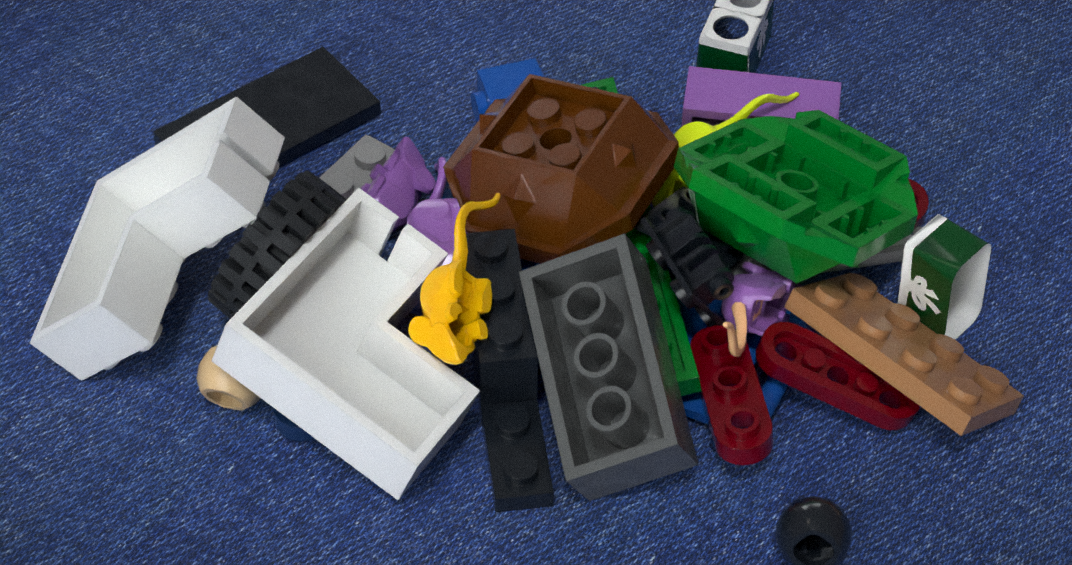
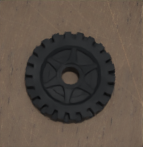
(272, 240)

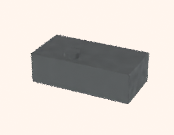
(607, 369)

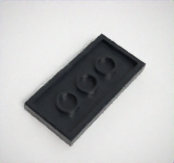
(303, 101)

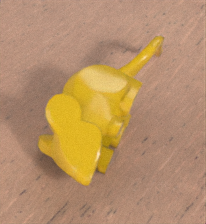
(454, 300)

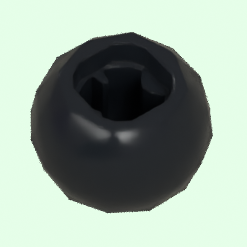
(813, 532)

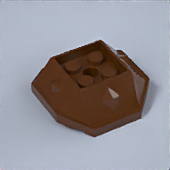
(566, 163)

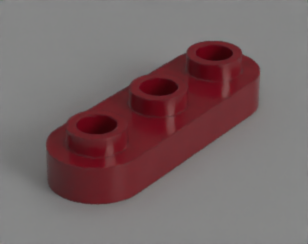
(815, 360)
(732, 399)

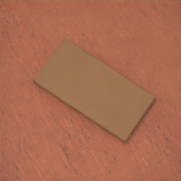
(905, 352)

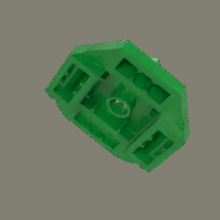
(799, 191)

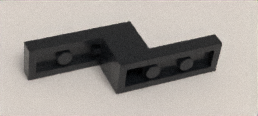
(508, 379)

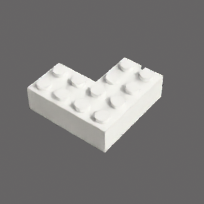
(143, 229)
(329, 352)

